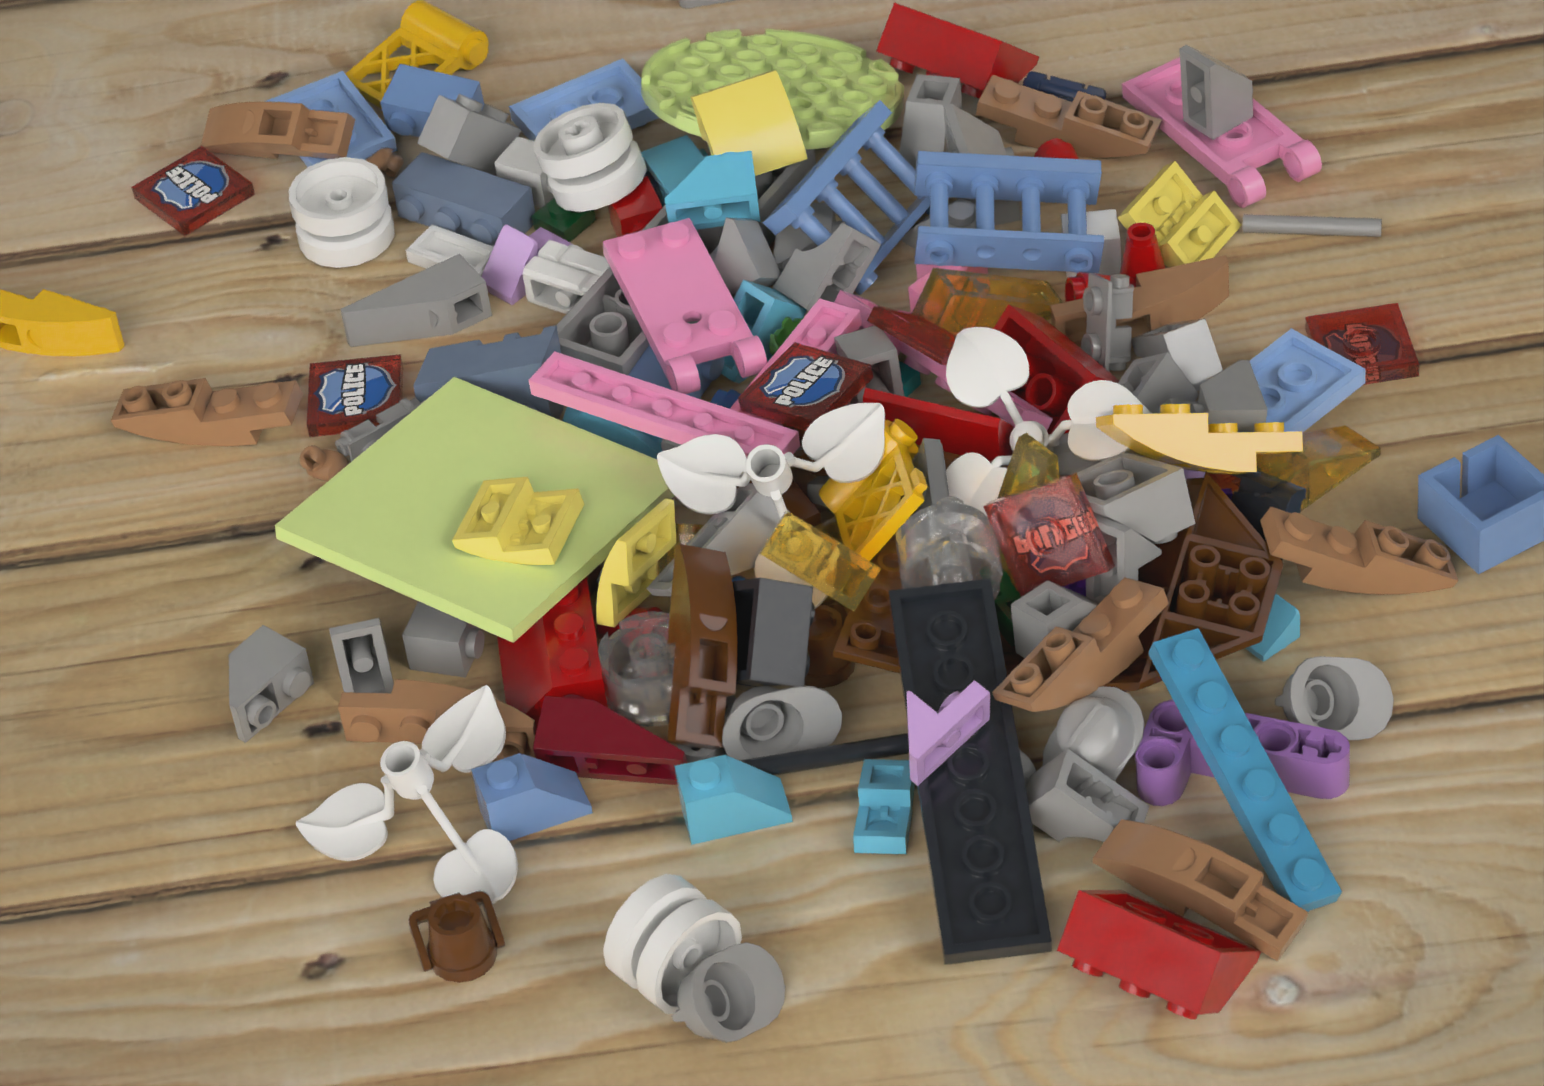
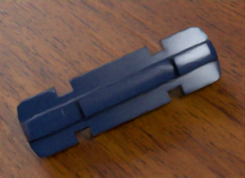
(1060, 87)

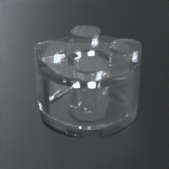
(948, 546)
(639, 668)

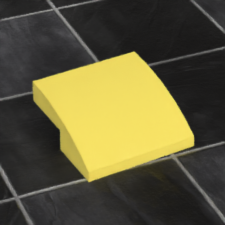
(751, 118)
(1185, 221)
(516, 523)
(634, 564)

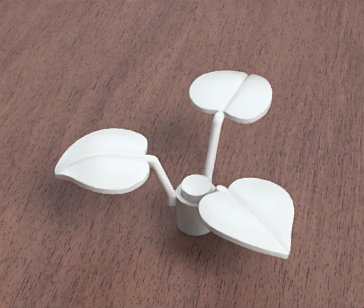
(989, 365)
(710, 467)
(352, 819)

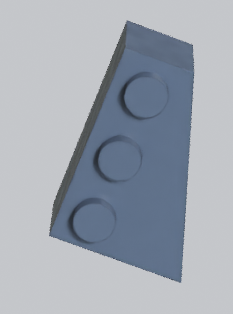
(496, 366)

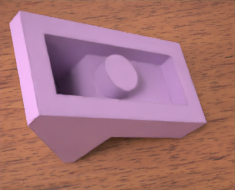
(508, 259)
(938, 735)

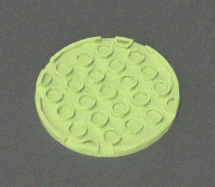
(822, 76)

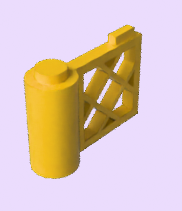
(432, 37)
(858, 502)

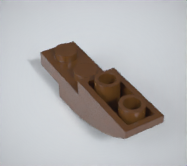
(705, 646)

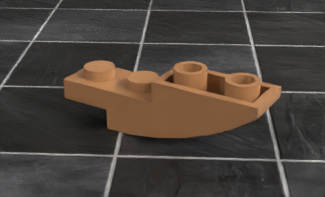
(1088, 123)
(277, 129)
(1158, 299)
(196, 415)
(1365, 562)
(1079, 661)
(414, 707)
(1203, 879)

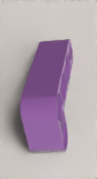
(1306, 757)

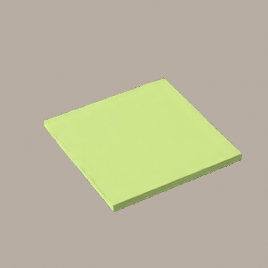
(409, 491)

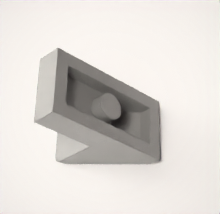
(1128, 553)

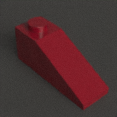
(602, 743)

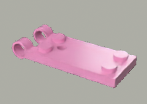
(1233, 154)
(675, 282)

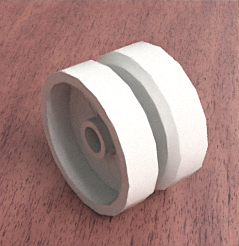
(590, 157)
(341, 212)
(664, 936)

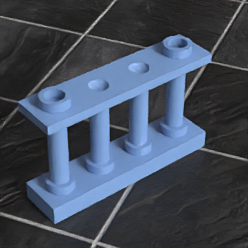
(1011, 179)
(821, 185)

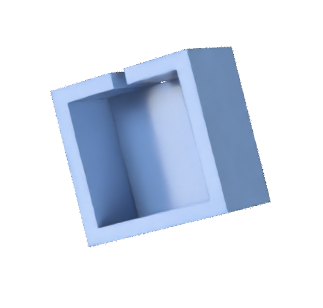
(1498, 505)

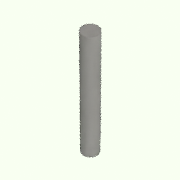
(1312, 225)

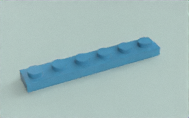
(1244, 771)

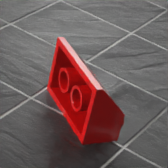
(950, 50)
(1054, 362)
(956, 428)
(554, 656)
(1155, 951)

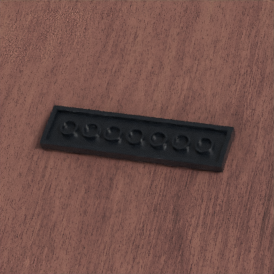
(977, 798)

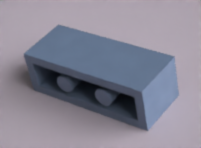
(461, 199)

